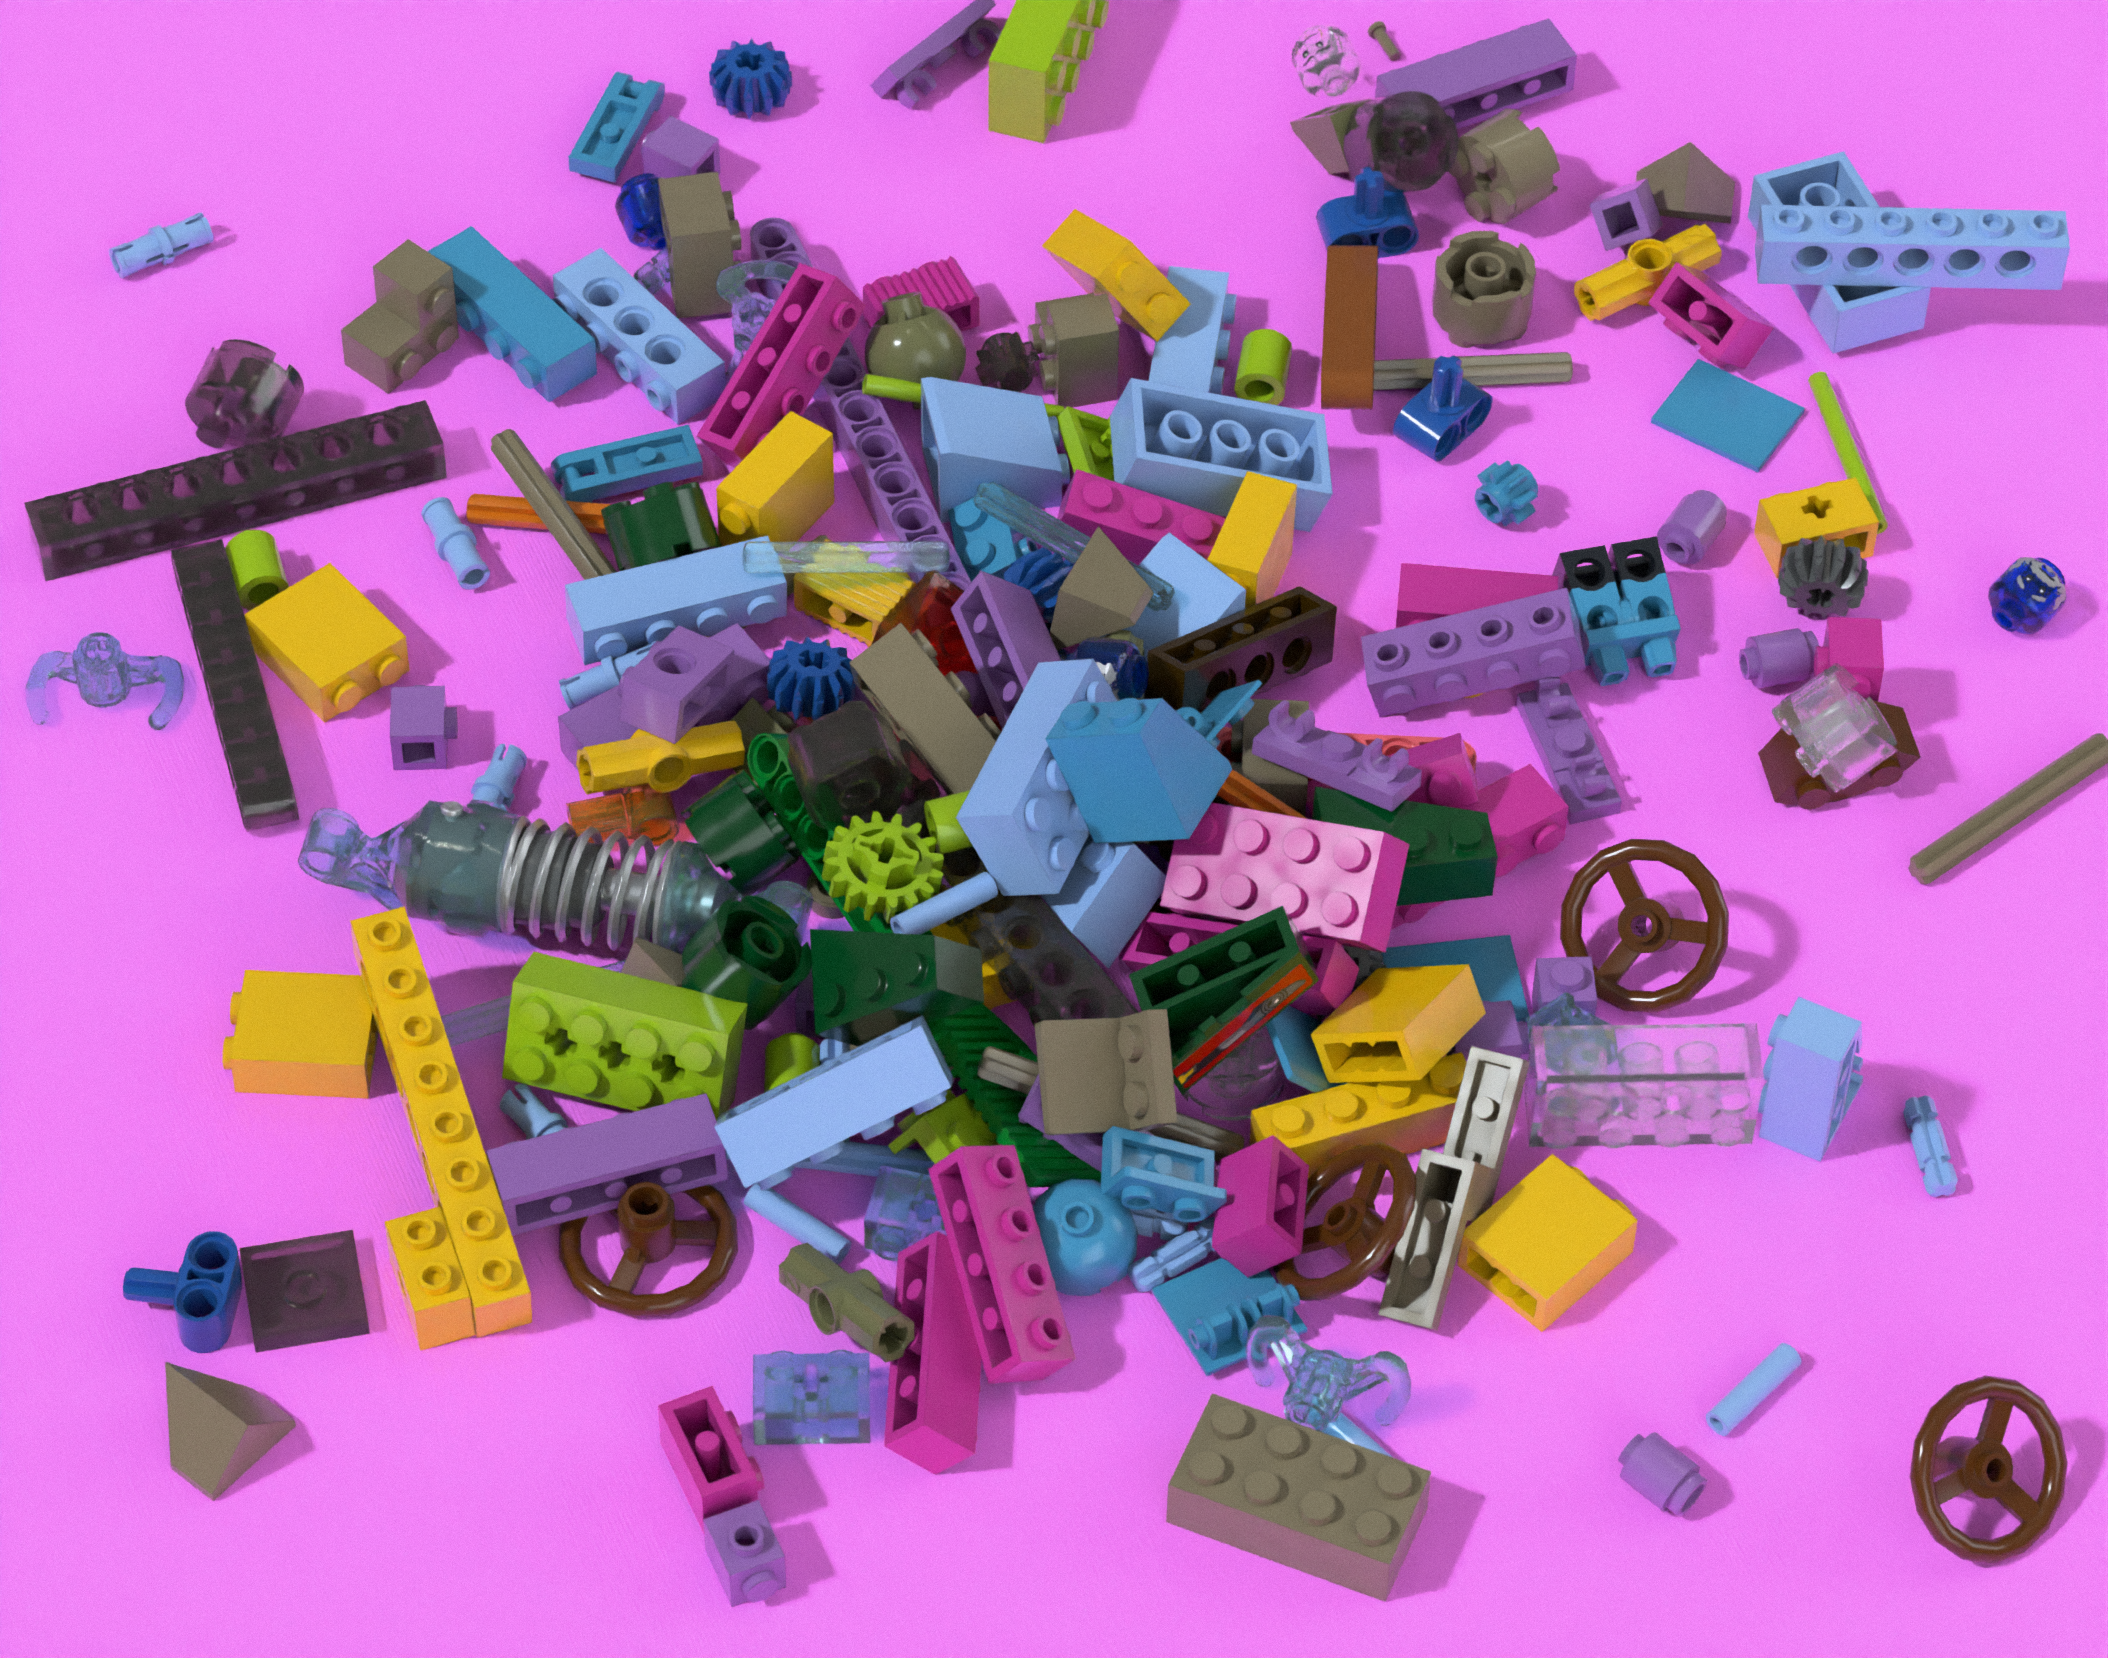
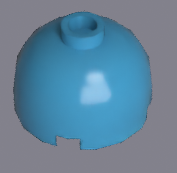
(1085, 1236)

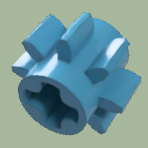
(1506, 493)

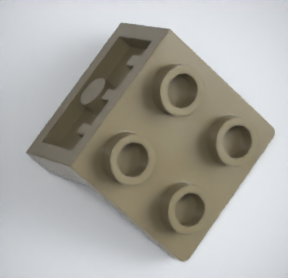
(1106, 1073)

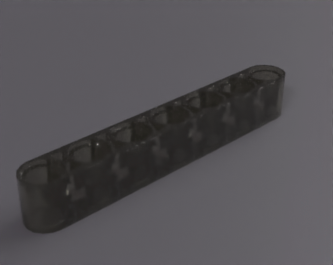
(234, 686)

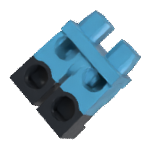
(1622, 607)

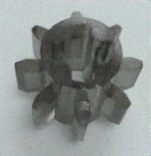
(1007, 362)

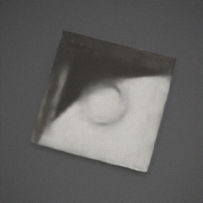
(304, 1291)

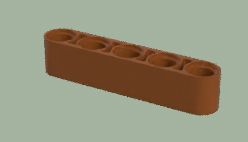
(1349, 328)

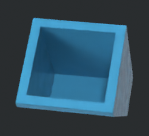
(1136, 769)

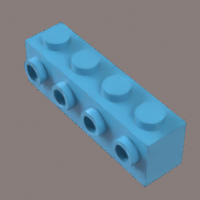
(516, 317)

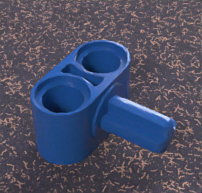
(1369, 217)
(1443, 411)
(196, 1290)

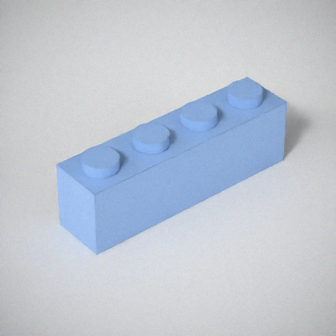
(1197, 340)
(648, 602)

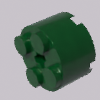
(660, 527)
(741, 833)
(747, 957)

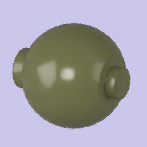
(914, 342)

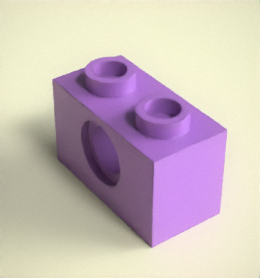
(675, 684)

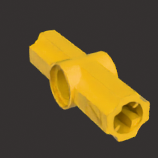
(1644, 270)
(658, 761)

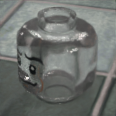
(1325, 61)

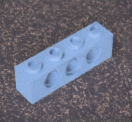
(640, 336)

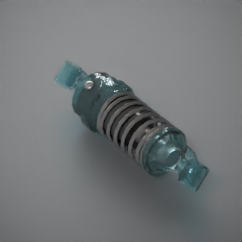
(497, 870)

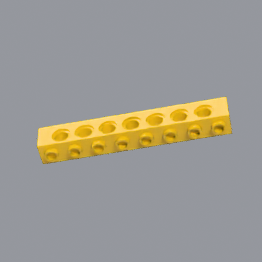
(441, 1119)

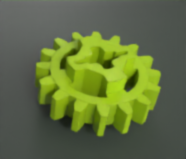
(882, 866)

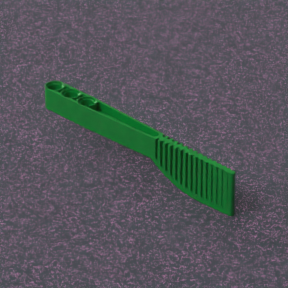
(958, 1036)

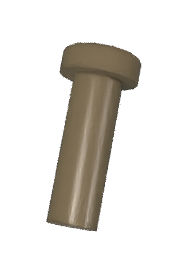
(1378, 31)

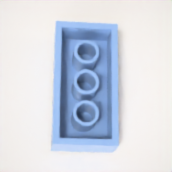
(1841, 313)
(1203, 443)
(1020, 803)
(834, 1102)

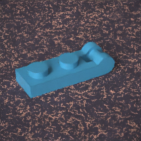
(615, 126)
(628, 465)

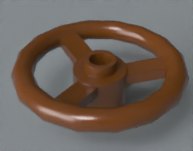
(1666, 920)
(1353, 1225)
(649, 1236)
(1985, 1468)

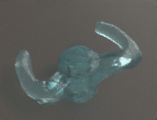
(748, 308)
(105, 677)
(1323, 1378)

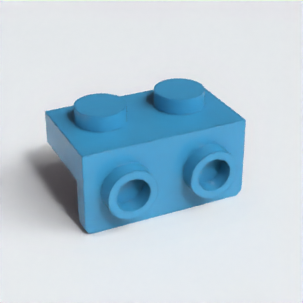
(985, 541)
(1159, 1175)

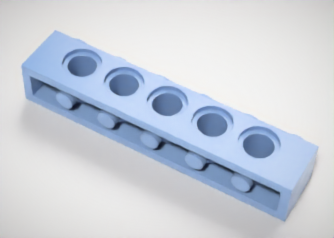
(1911, 247)

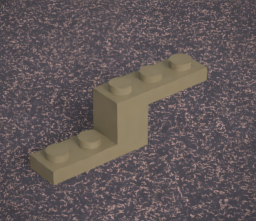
(1454, 1187)

